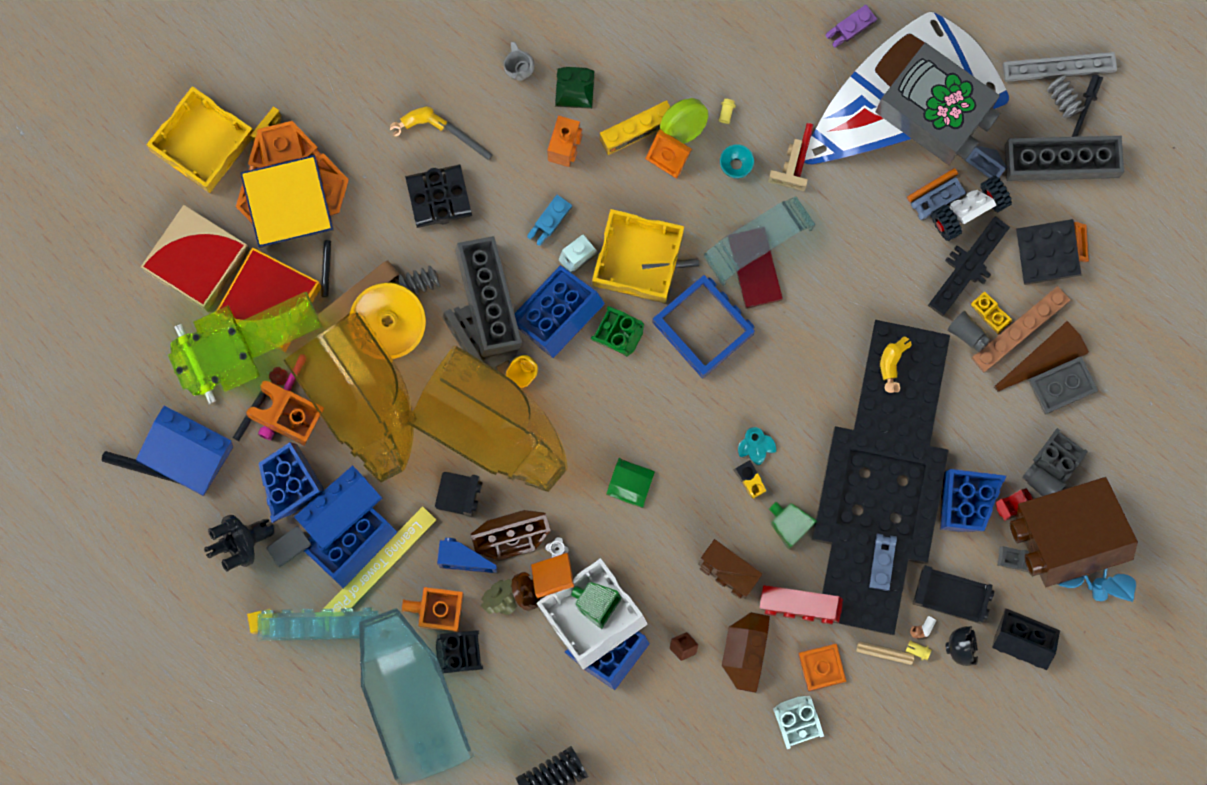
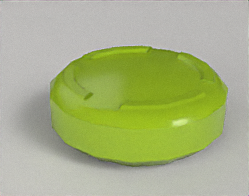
(685, 120)

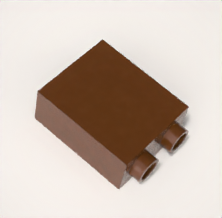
(1074, 532)

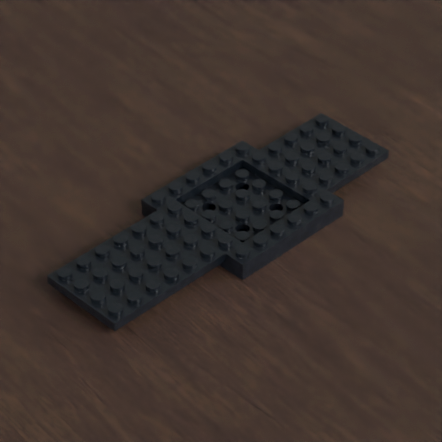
(890, 441)

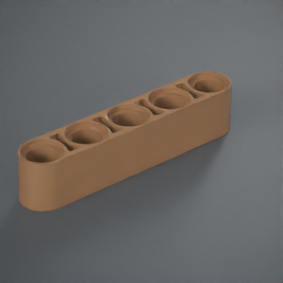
(341, 307)

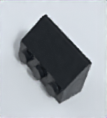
(1026, 639)

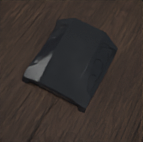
(458, 651)

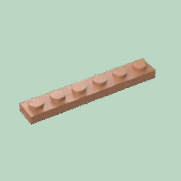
(1020, 329)

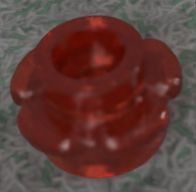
(278, 371)

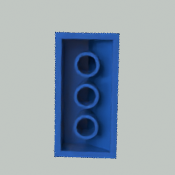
(338, 507)

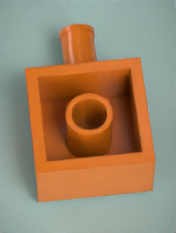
(564, 141)
(437, 609)

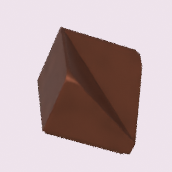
(683, 646)

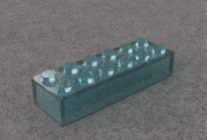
(310, 625)

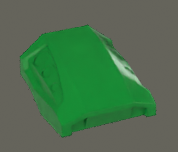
(619, 331)
(630, 483)

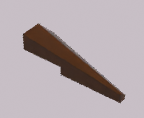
(1056, 350)

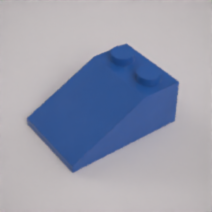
(459, 557)

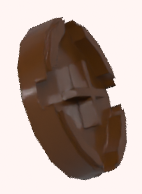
(524, 591)

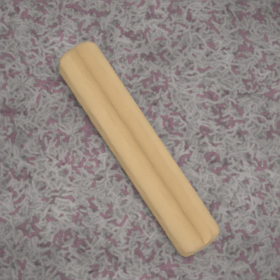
(885, 653)

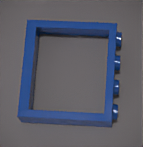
(682, 348)

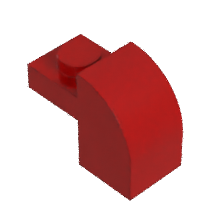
(1008, 506)

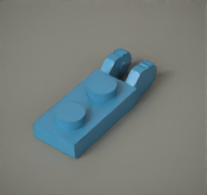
(550, 219)

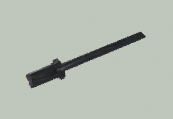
(1090, 94)

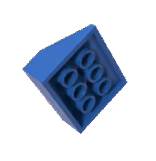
(557, 311)
(184, 450)
(353, 548)

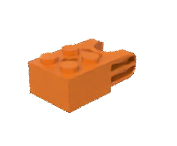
(284, 407)

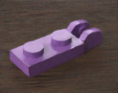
(852, 25)

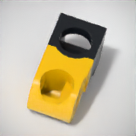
(750, 479)

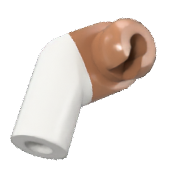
(923, 630)

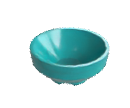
(740, 153)

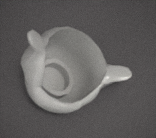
(518, 64)

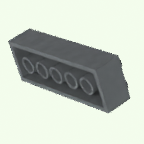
(1064, 158)
(488, 296)

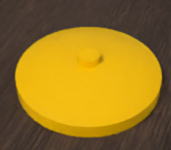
(393, 315)

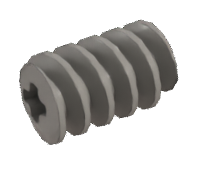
(1065, 97)

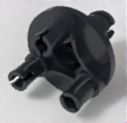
(237, 540)

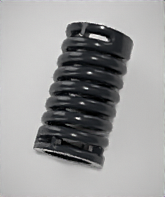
(558, 772)

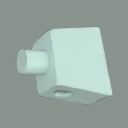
(577, 253)

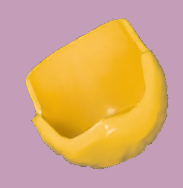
(522, 370)

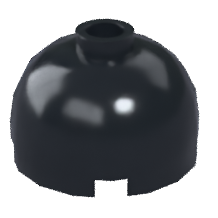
(962, 646)

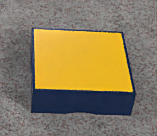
(287, 201)

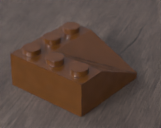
(729, 569)

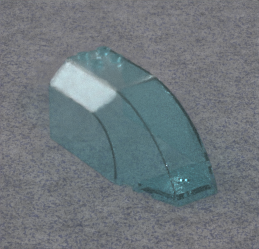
(409, 700)

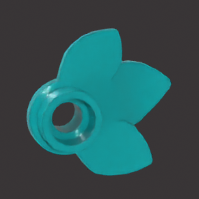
(756, 448)

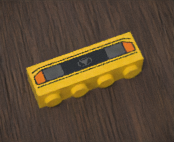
(633, 128)

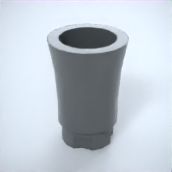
(969, 332)
(1042, 481)

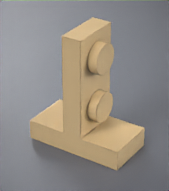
(788, 179)

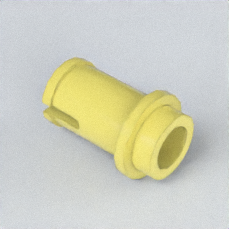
(726, 111)
(920, 651)

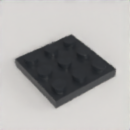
(1048, 252)

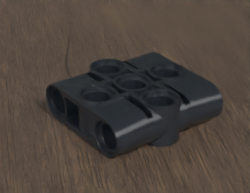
(454, 181)

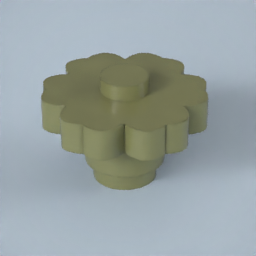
(499, 598)

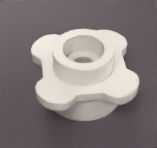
(557, 543)

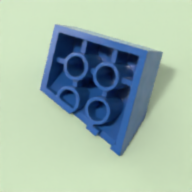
(288, 481)
(968, 499)
(618, 662)

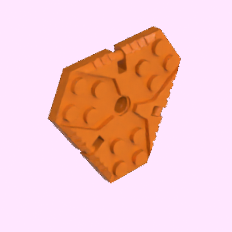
(286, 143)

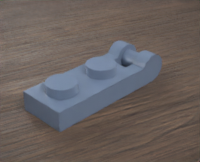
(942, 195)
(882, 563)

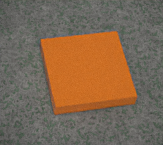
(668, 154)
(552, 575)
(822, 667)

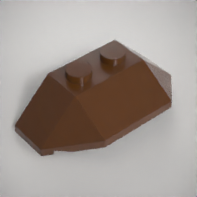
(511, 534)
(746, 651)

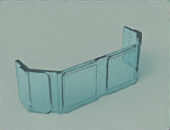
(757, 238)

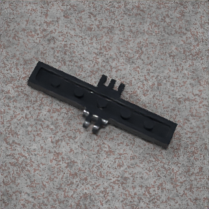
(968, 266)

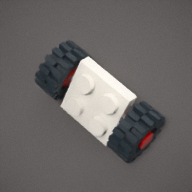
(974, 204)

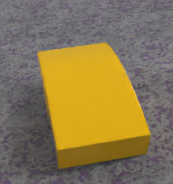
(990, 312)

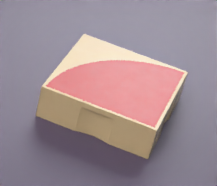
(195, 258)

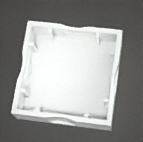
(577, 632)

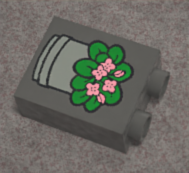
(939, 105)

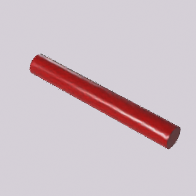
(803, 149)

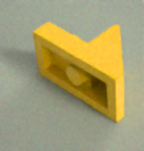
(272, 118)

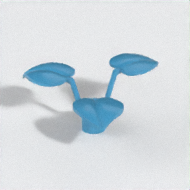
(1120, 586)

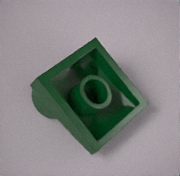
(574, 87)

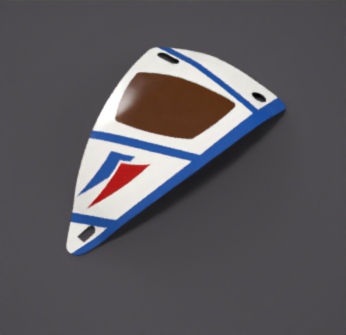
(851, 120)

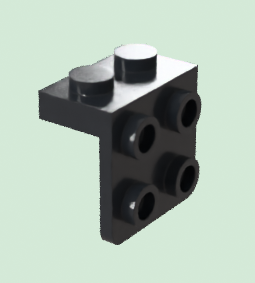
(458, 493)

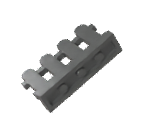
(464, 335)

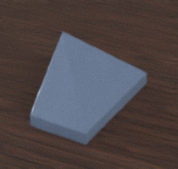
(987, 161)

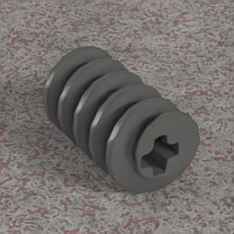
(420, 280)

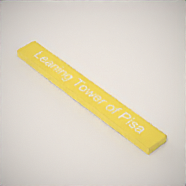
(382, 561)

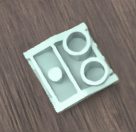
(798, 720)

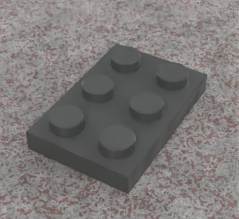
(1063, 385)

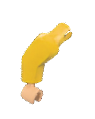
(419, 116)
(889, 361)

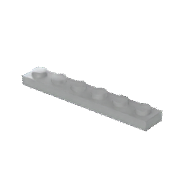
(1059, 66)

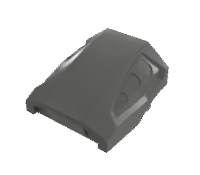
(1059, 456)

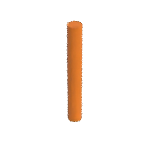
(932, 185)

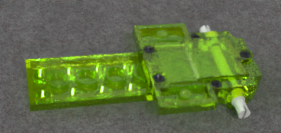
(226, 349)

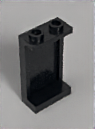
(953, 595)

